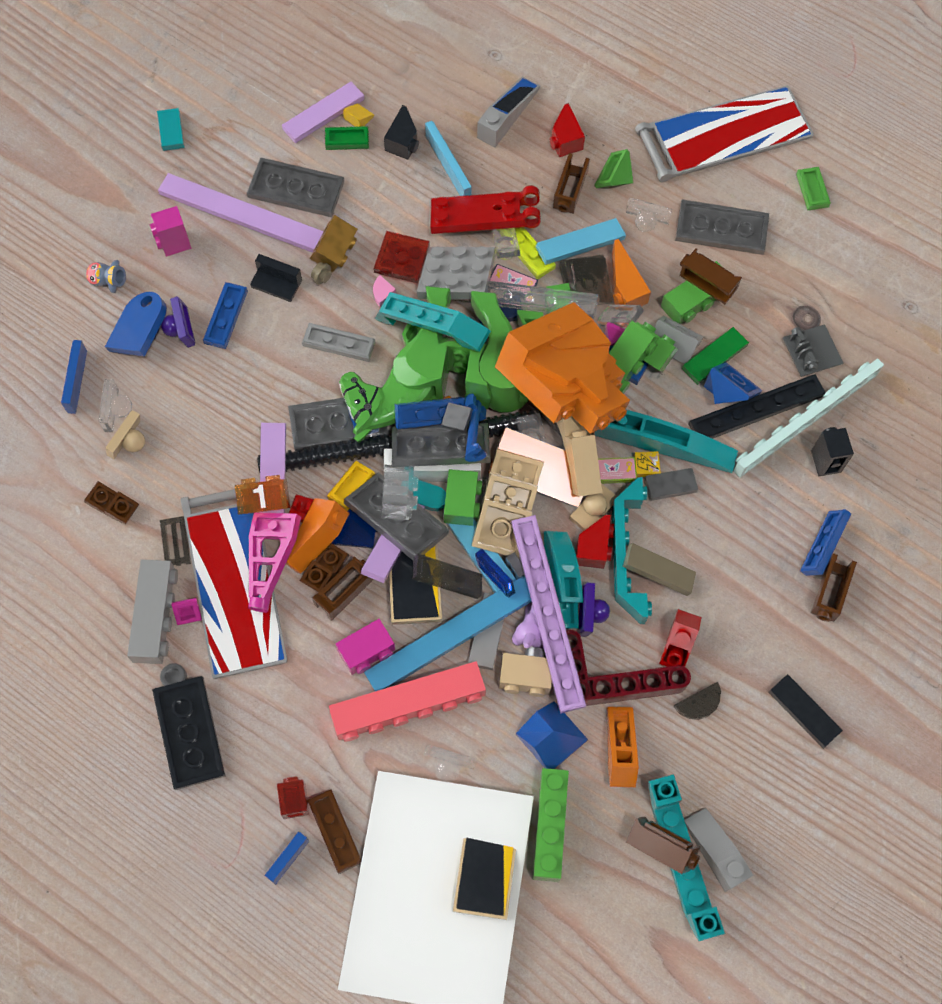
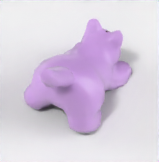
(527, 631)

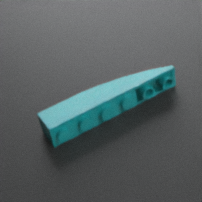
(670, 440)

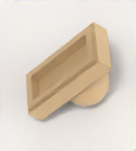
(126, 437)
(593, 508)

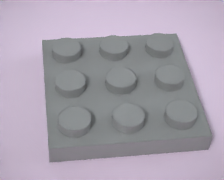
(457, 269)

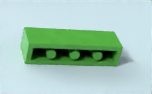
(550, 825)

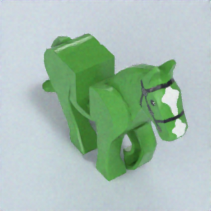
(424, 366)

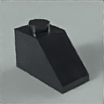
(402, 135)

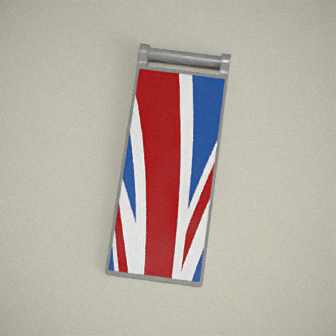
(725, 132)
(219, 550)

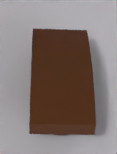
(111, 503)
(324, 567)

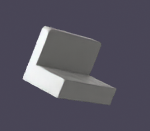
(685, 339)

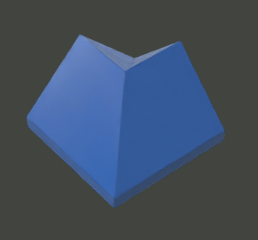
(730, 385)
(551, 736)

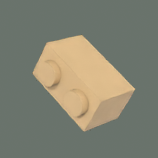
(525, 674)

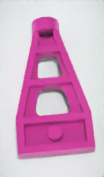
(275, 527)

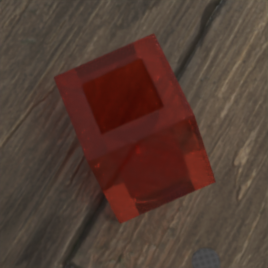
(293, 798)

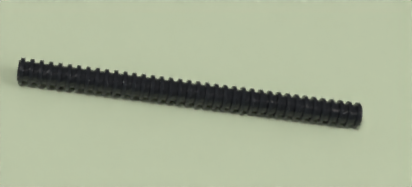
(375, 446)

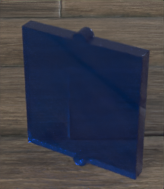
(356, 533)

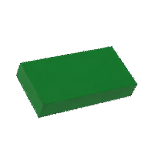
(346, 138)

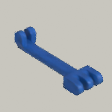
(473, 449)

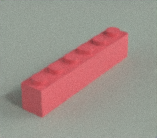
(407, 701)

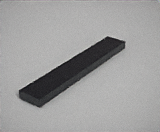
(758, 407)

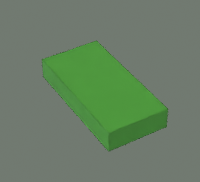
(813, 188)

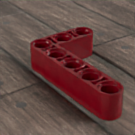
(614, 681)

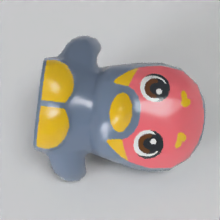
(102, 274)

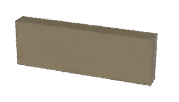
(659, 569)

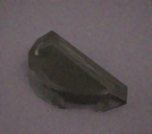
(701, 703)

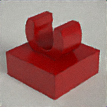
(301, 506)

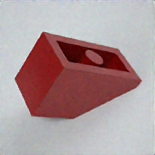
(567, 133)

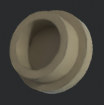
(321, 273)

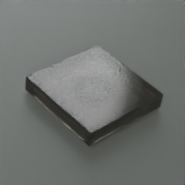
(590, 276)

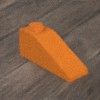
(627, 282)
(316, 532)
(622, 747)

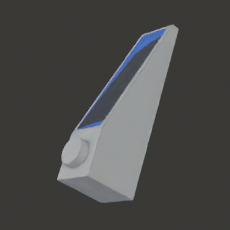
(505, 111)

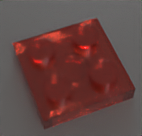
(401, 257)

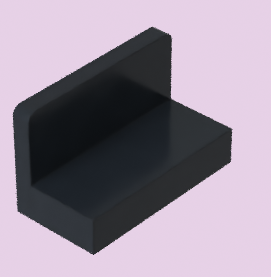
(276, 278)

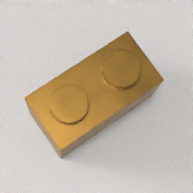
(334, 243)

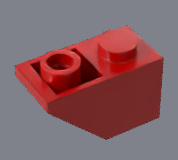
(593, 544)
(680, 639)

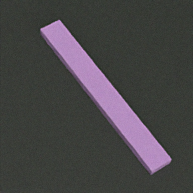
(240, 212)
(548, 615)

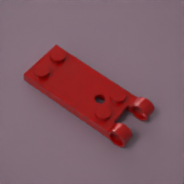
(485, 211)

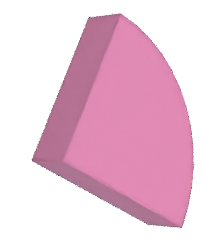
(381, 290)

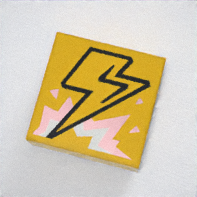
(647, 463)

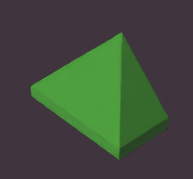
(616, 170)

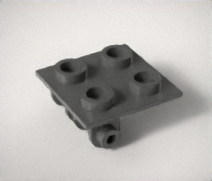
(812, 350)

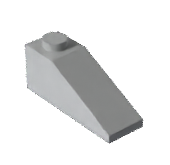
(718, 850)

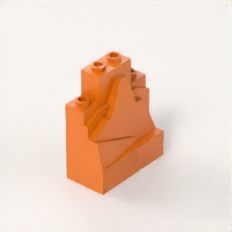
(565, 368)

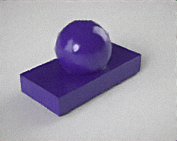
(179, 323)
(591, 610)

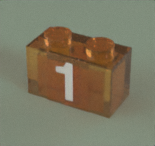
(262, 496)

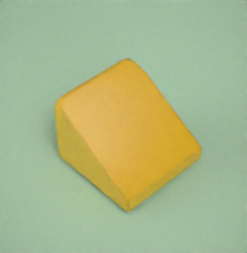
(357, 115)

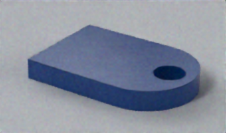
(137, 325)

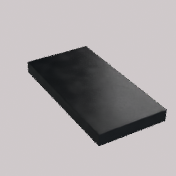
(188, 733)

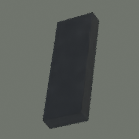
(805, 711)

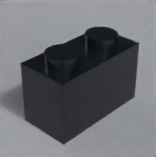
(832, 451)

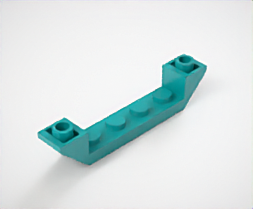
(434, 318)
(634, 603)
(690, 885)

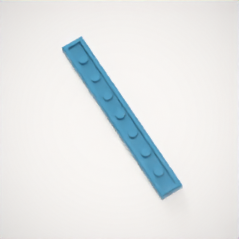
(447, 637)

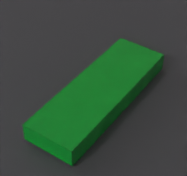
(715, 354)

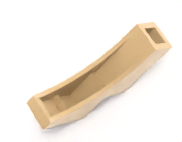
(581, 457)

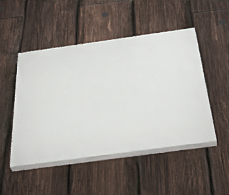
(402, 923)

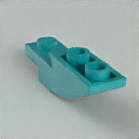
(565, 575)

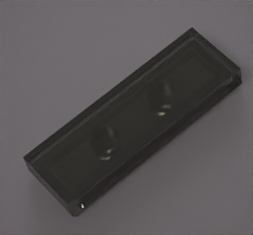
(447, 576)

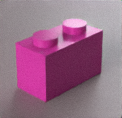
(169, 231)
(366, 647)

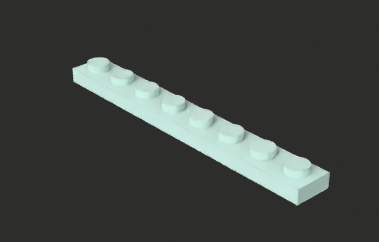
(802, 421)

